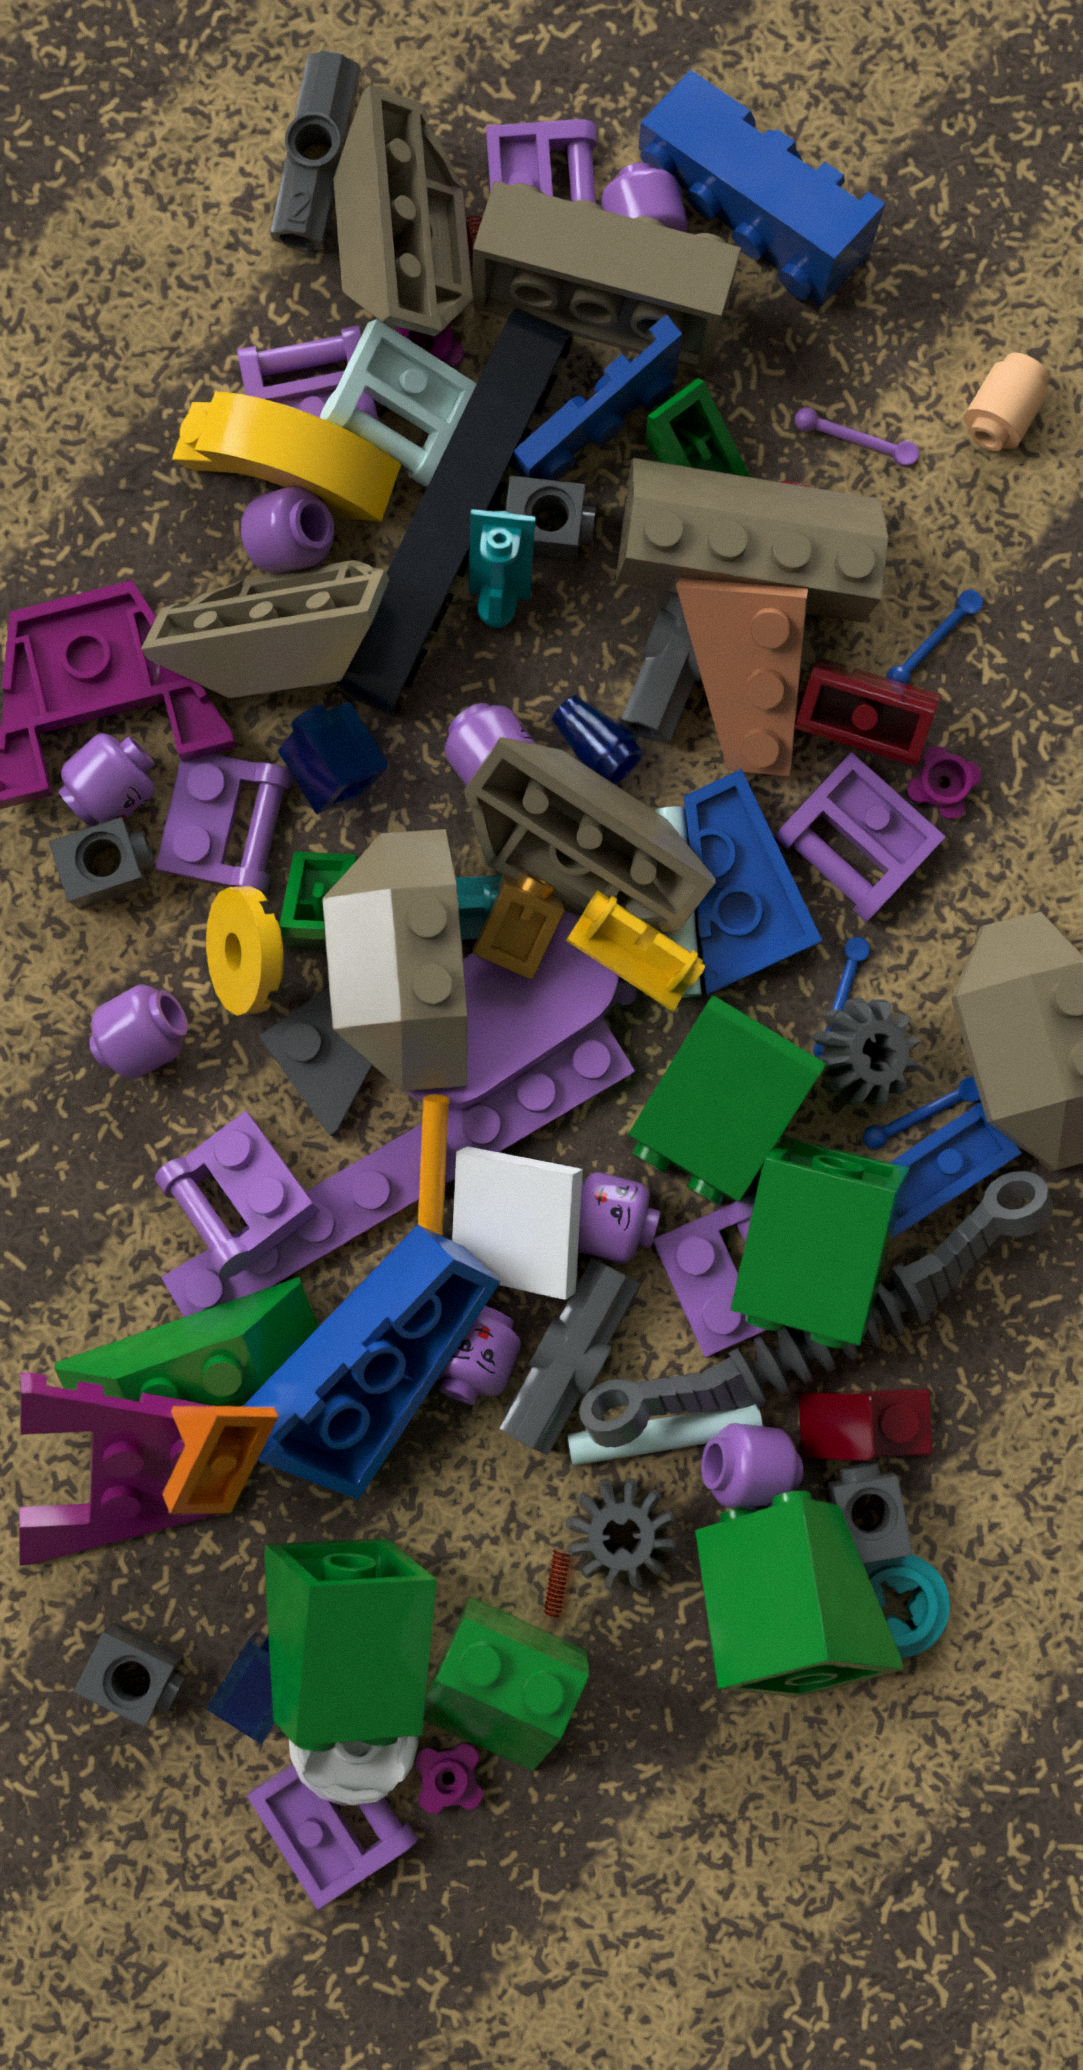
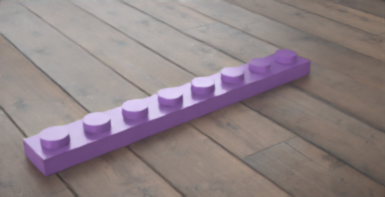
(391, 1175)

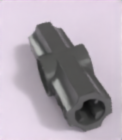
(320, 119)
(664, 677)
(569, 1356)

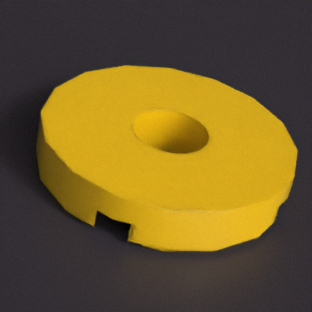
(243, 950)

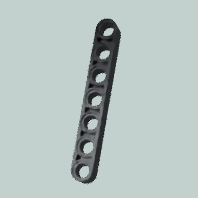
(467, 478)

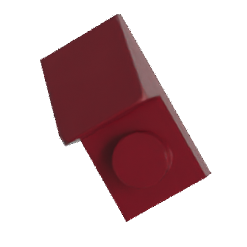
(864, 1423)

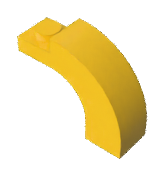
(290, 450)

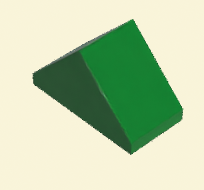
(692, 433)
(308, 882)

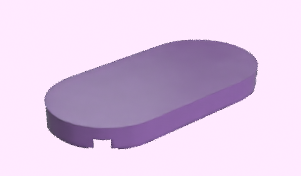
(524, 1020)

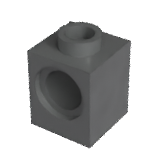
(534, 496)
(76, 854)
(890, 1534)
(104, 1686)

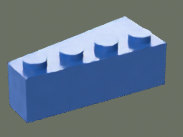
(760, 188)
(373, 1363)

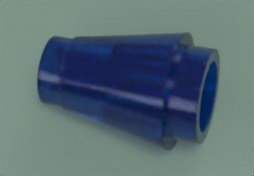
(597, 739)

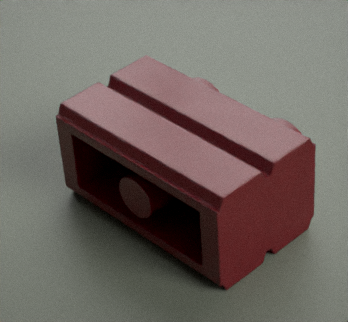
(867, 711)

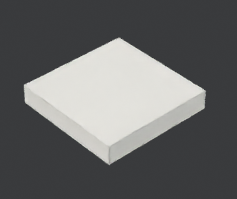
(519, 1219)

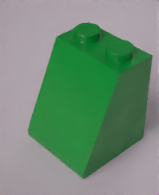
(723, 1102)
(818, 1241)
(791, 1600)
(347, 1641)
(505, 1684)

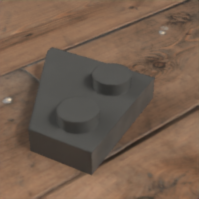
(318, 1060)

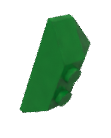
(203, 1357)

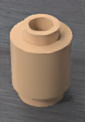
(1007, 402)

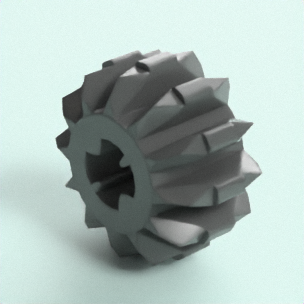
(879, 1032)
(621, 1556)

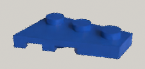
(624, 387)
(755, 907)

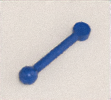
(967, 605)
(855, 950)
(876, 1136)

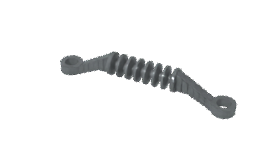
(742, 1382)

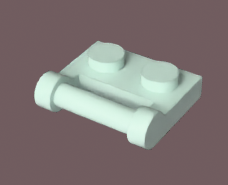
(409, 384)

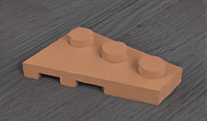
(750, 666)

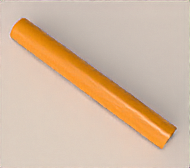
(433, 1162)

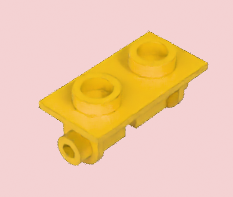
(635, 951)

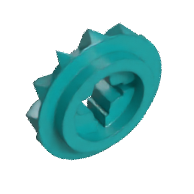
(927, 1608)

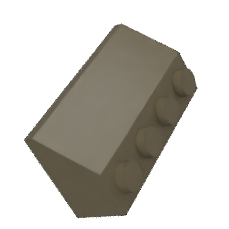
(601, 272)
(754, 533)

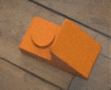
(216, 1457)

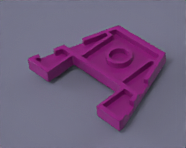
(84, 663)
(129, 1467)

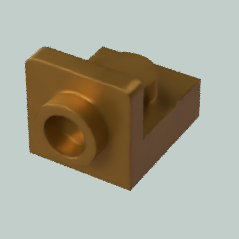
(520, 924)

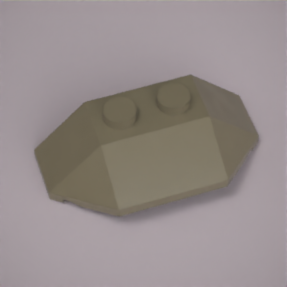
(401, 217)
(270, 630)
(582, 834)
(400, 961)
(1025, 1035)

